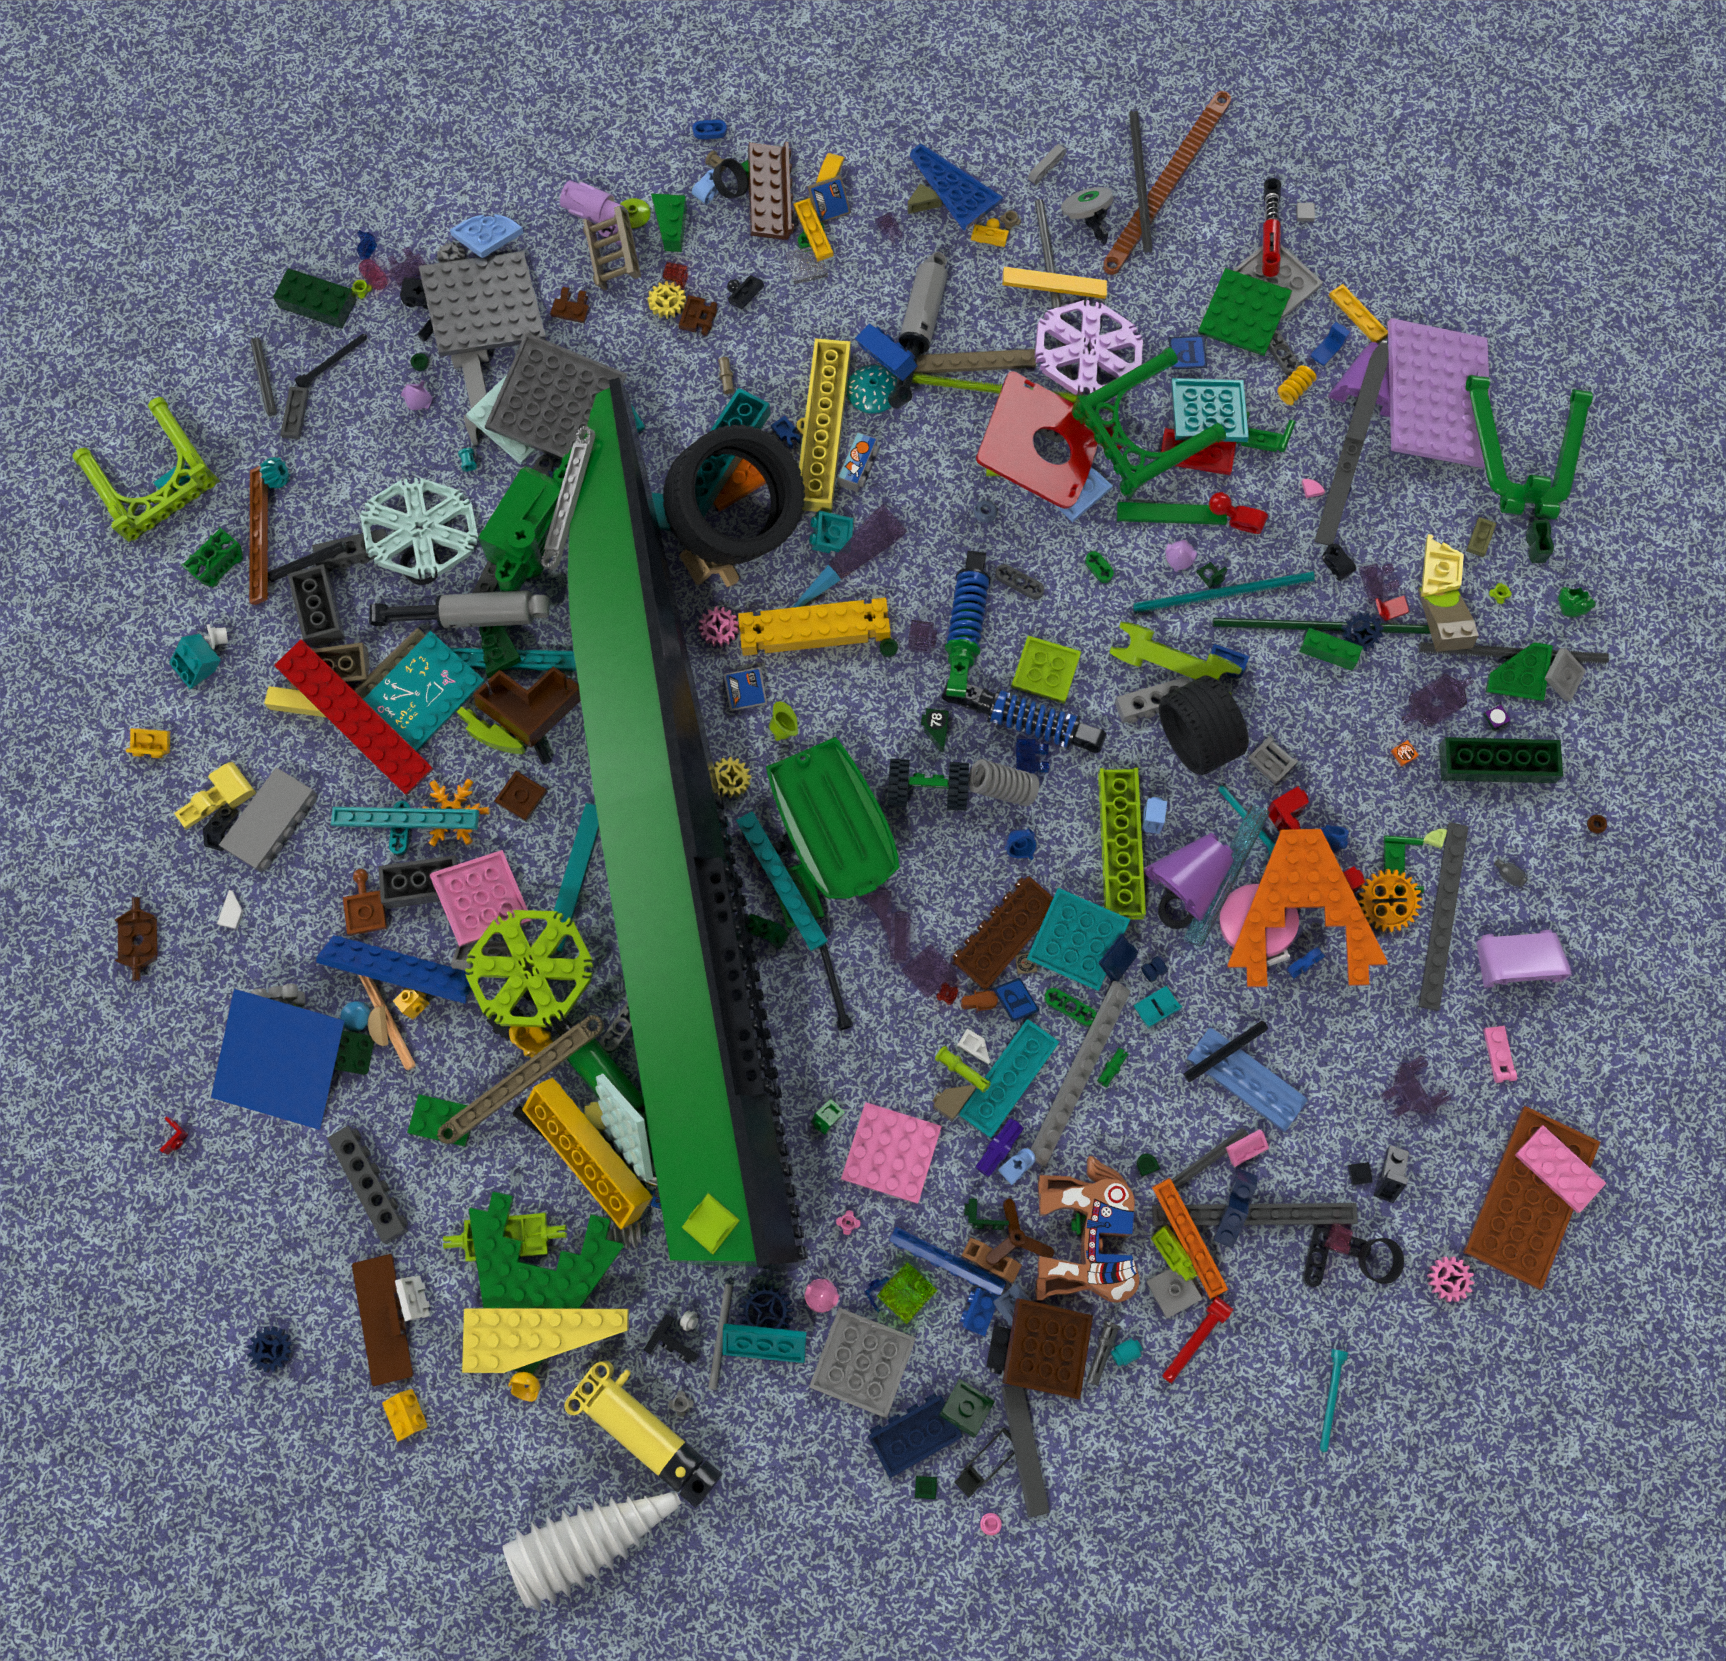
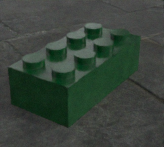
(315, 298)

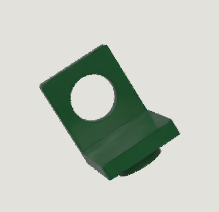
(1215, 579)

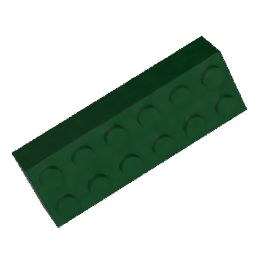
(1500, 760)

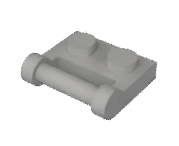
(1269, 764)

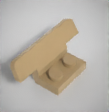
(701, 569)

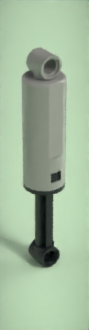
(920, 318)
(468, 610)

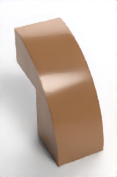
(977, 1252)

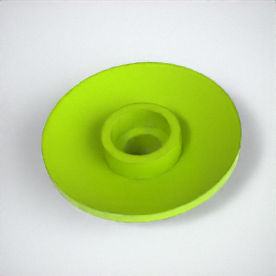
(641, 213)

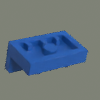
(979, 1312)

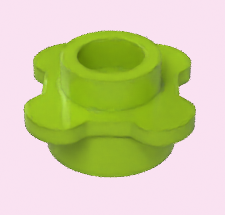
(357, 285)
(1506, 593)

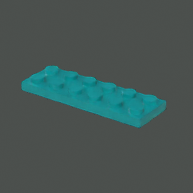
(1009, 1078)

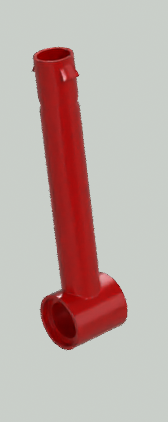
(1218, 1312)

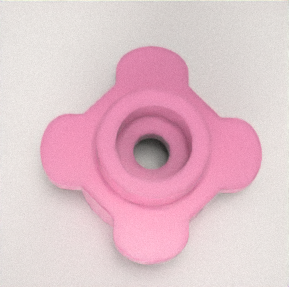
(854, 1223)

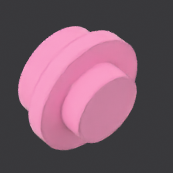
(990, 1524)

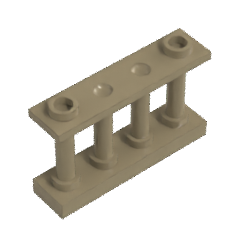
(627, 251)

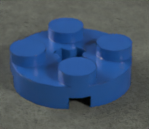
(1306, 962)

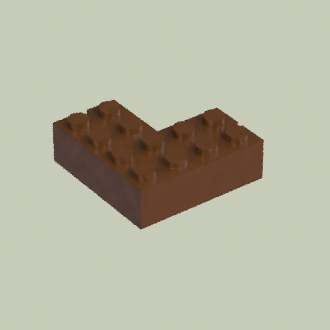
(532, 711)

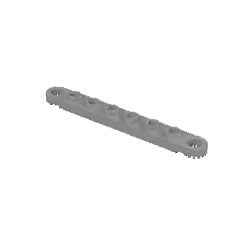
(568, 498)

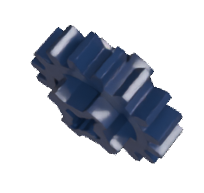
(1362, 622)
(275, 1356)

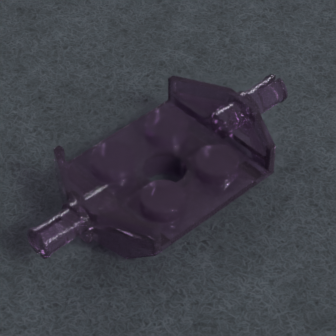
(1447, 690)

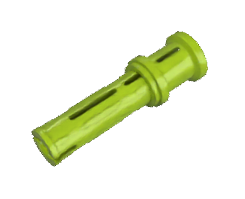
(956, 1065)

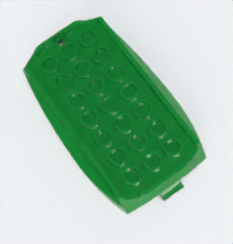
(833, 821)

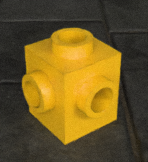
(411, 1002)

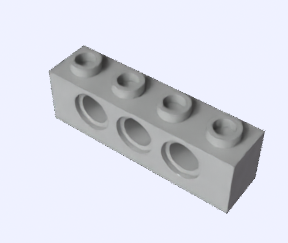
(1143, 697)

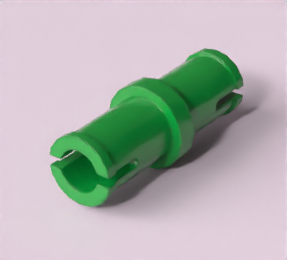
(1112, 1067)

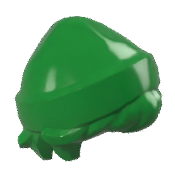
(1575, 602)

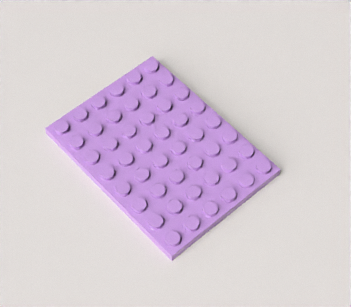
(1428, 391)

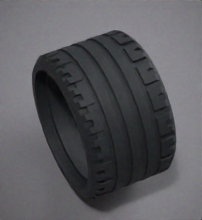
(1203, 725)

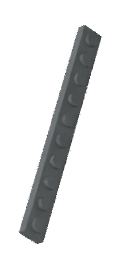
(1443, 917)
(1269, 1214)

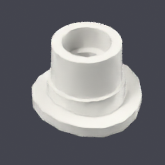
(216, 636)

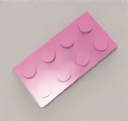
(1560, 1169)

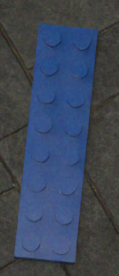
(396, 968)

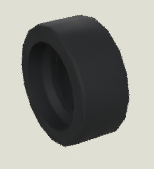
(1166, 919)

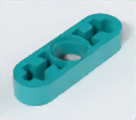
(394, 841)

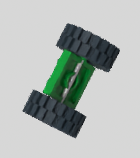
(956, 784)

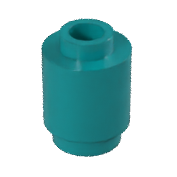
(1126, 1352)

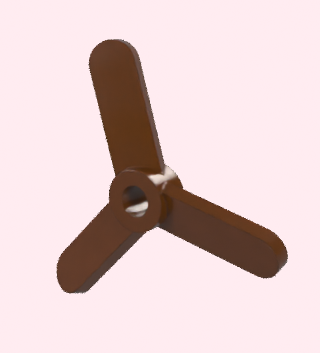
(1010, 1243)

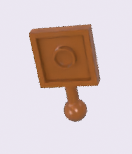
(363, 911)

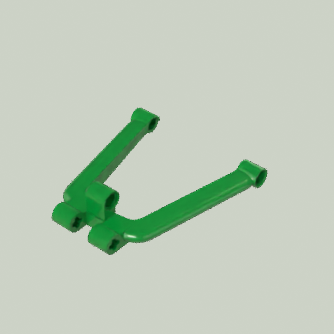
(1537, 487)

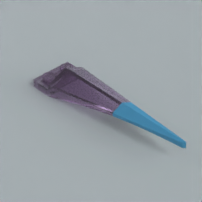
(871, 538)

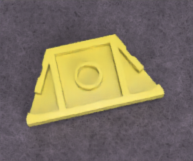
(1441, 568)

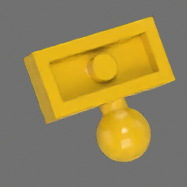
(990, 233)

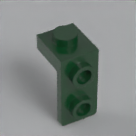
(768, 930)
(970, 1210)

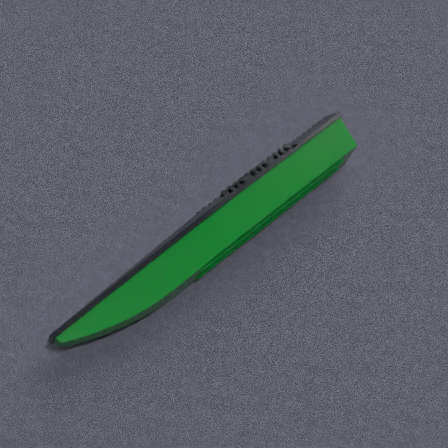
(673, 873)

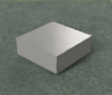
(1305, 212)

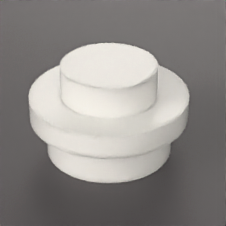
(689, 1320)

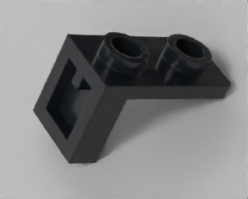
(1093, 222)
(215, 829)

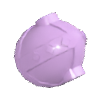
(416, 396)
(1180, 555)

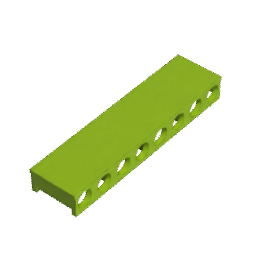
(1121, 842)

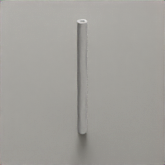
(719, 1338)

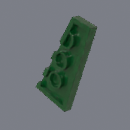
(497, 649)

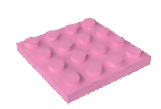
(477, 894)
(891, 1152)

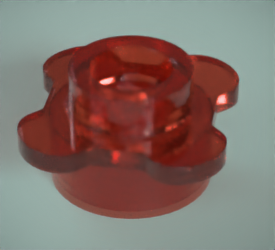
(950, 998)

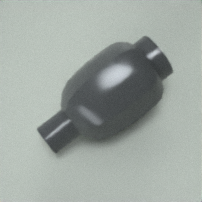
(1511, 873)

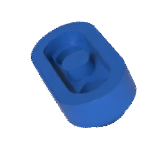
(709, 128)

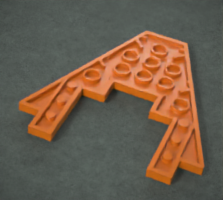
(1305, 875)

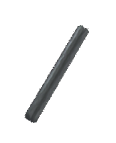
(263, 376)
(1207, 1159)

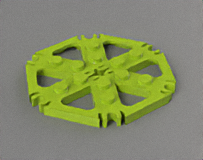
(518, 983)

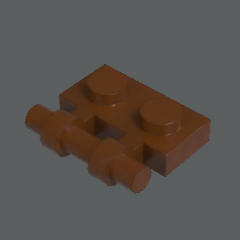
(692, 315)

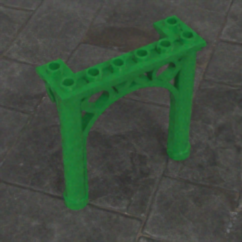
(1087, 410)

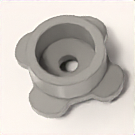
(687, 1403)

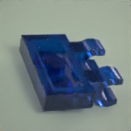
(1026, 753)

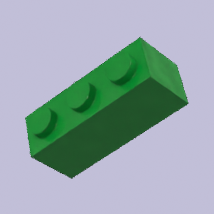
(1330, 649)

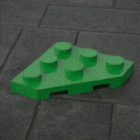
(1523, 674)

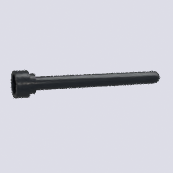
(304, 380)
(844, 1021)

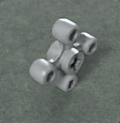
(287, 994)

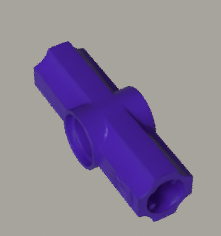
(999, 1147)

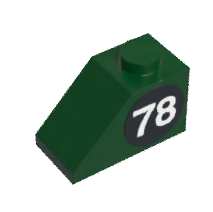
(935, 726)

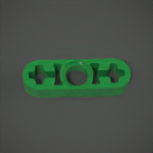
(1060, 995)

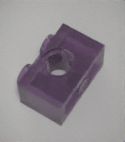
(922, 636)

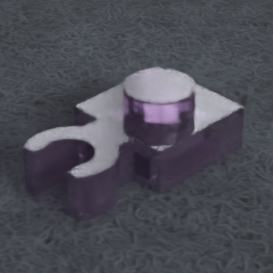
(889, 225)

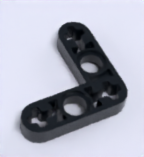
(1314, 1241)

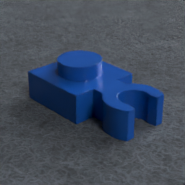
(785, 430)

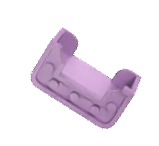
(1522, 958)

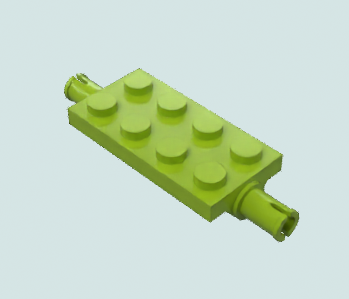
(528, 1228)

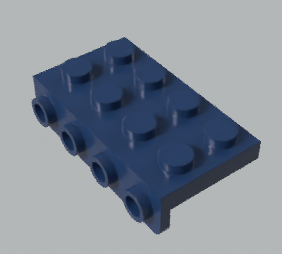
(913, 1436)

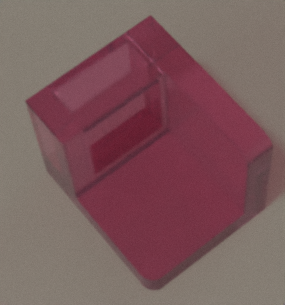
(1339, 1239)

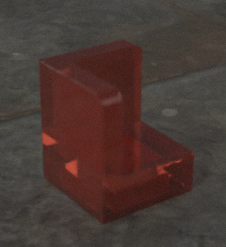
(676, 273)

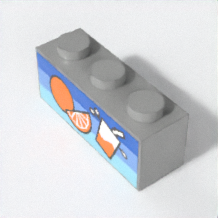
(858, 462)

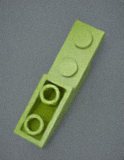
(494, 736)

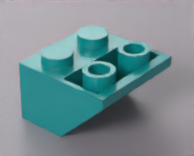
(194, 660)

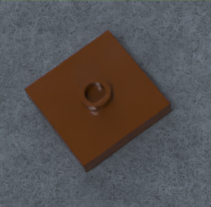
(520, 796)

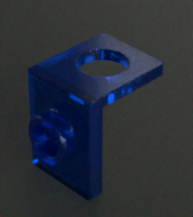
(874, 1285)

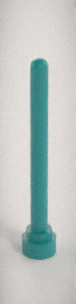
(1242, 812)
(1339, 1358)

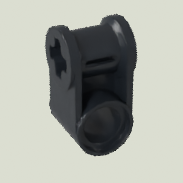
(1339, 562)

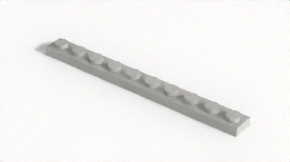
(1079, 1073)

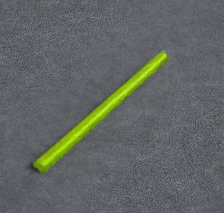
(972, 385)

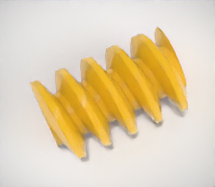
(1295, 384)

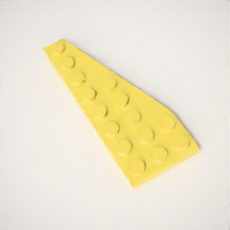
(514, 1337)

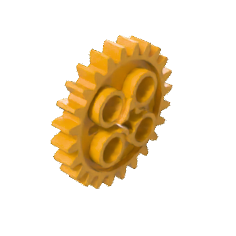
(1388, 883)

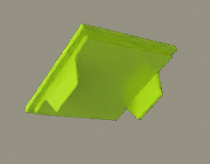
(710, 1223)

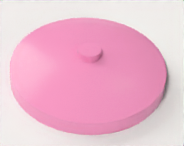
(1235, 912)

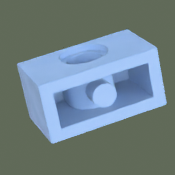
(1153, 815)

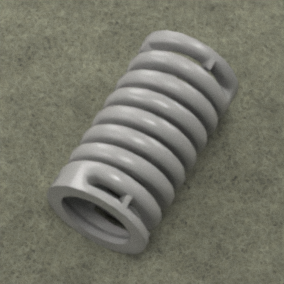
(1003, 782)

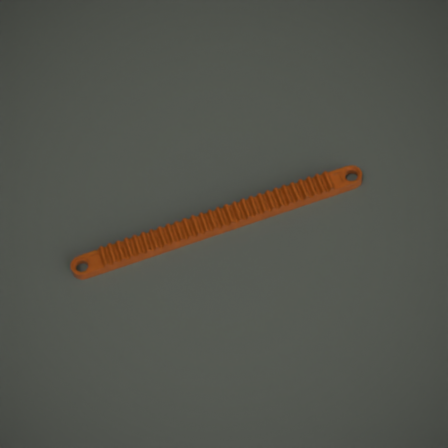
(1168, 180)

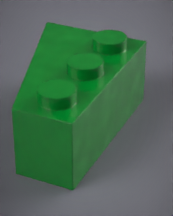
(671, 219)

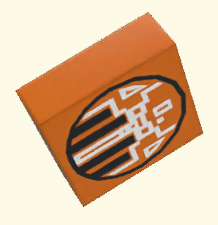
(1404, 753)

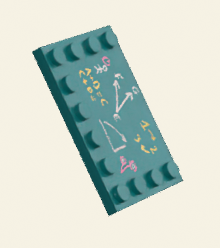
(424, 691)

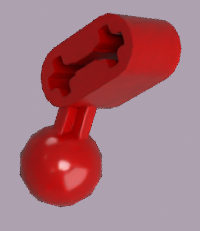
(1242, 517)

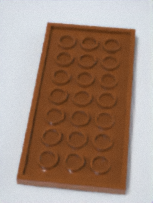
(1521, 1214)

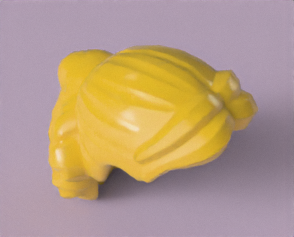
(530, 1039)

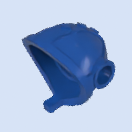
(1336, 837)
(1021, 844)

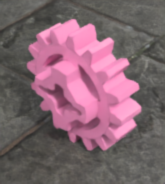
(726, 625)
(1448, 1271)

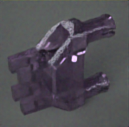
(1411, 1091)

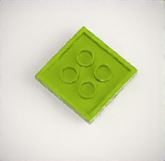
(1046, 669)

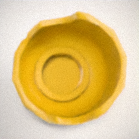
(518, 1384)

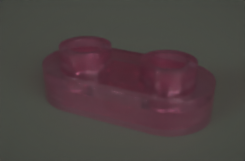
(373, 275)

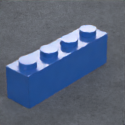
(886, 351)

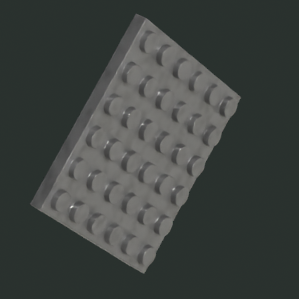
(481, 303)
(548, 396)

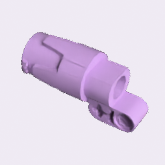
(589, 204)

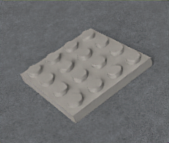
(1292, 276)
(862, 1362)

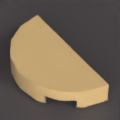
(377, 1026)

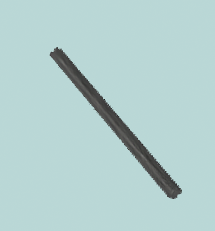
(1141, 184)
(1501, 651)

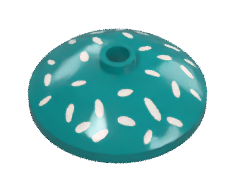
(867, 396)

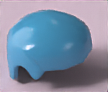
(355, 1015)

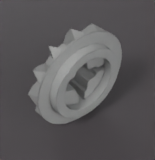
(442, 254)

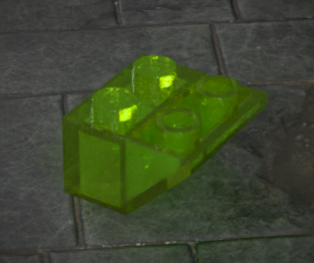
(906, 1293)

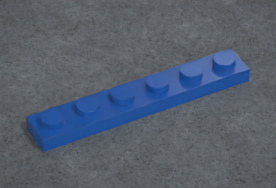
(943, 1259)

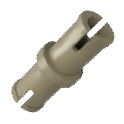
(726, 375)

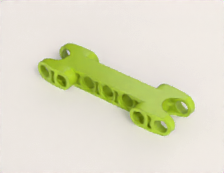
(1144, 648)

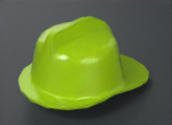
(783, 722)

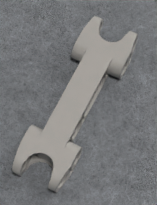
(475, 383)

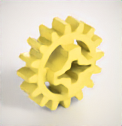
(666, 299)
(736, 772)

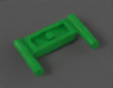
(1268, 440)
(1395, 855)

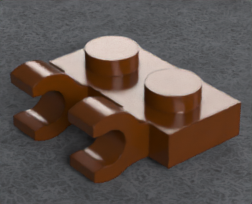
(569, 310)

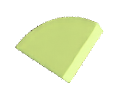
(1436, 838)

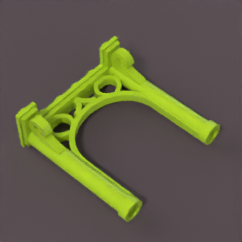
(125, 522)

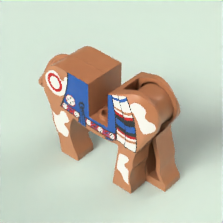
(1108, 1213)

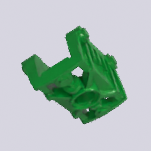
(218, 564)

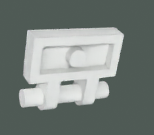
(412, 1298)

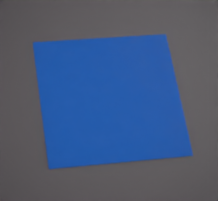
(277, 1059)

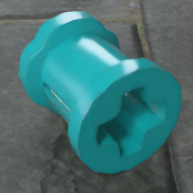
(467, 459)

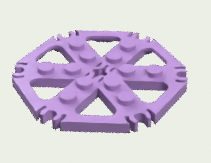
(1077, 343)

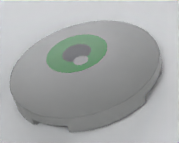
(1086, 202)

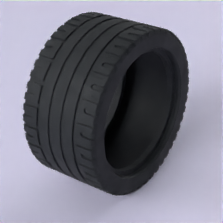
(769, 459)

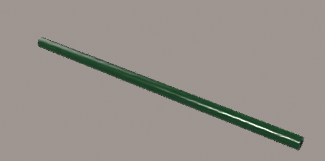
(1316, 625)

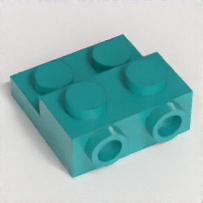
(830, 531)

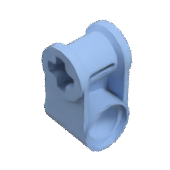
(705, 188)
(1017, 1165)

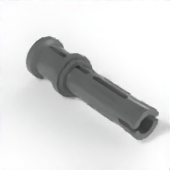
(1105, 1342)

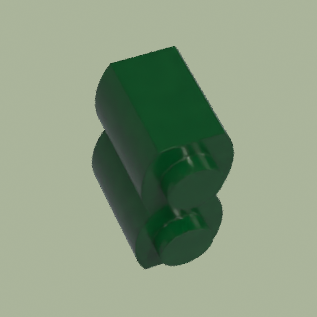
(1539, 541)

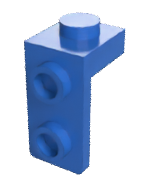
(1331, 344)

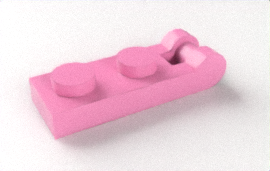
(1499, 1054)

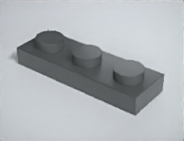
(294, 412)

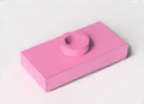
(1247, 1148)

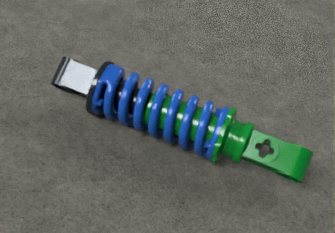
(966, 621)

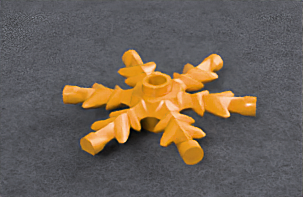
(456, 804)

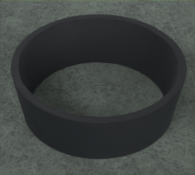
(739, 173)
(408, 554)
(1398, 1260)

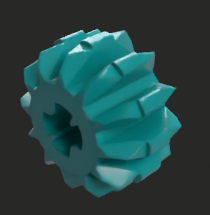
(274, 472)

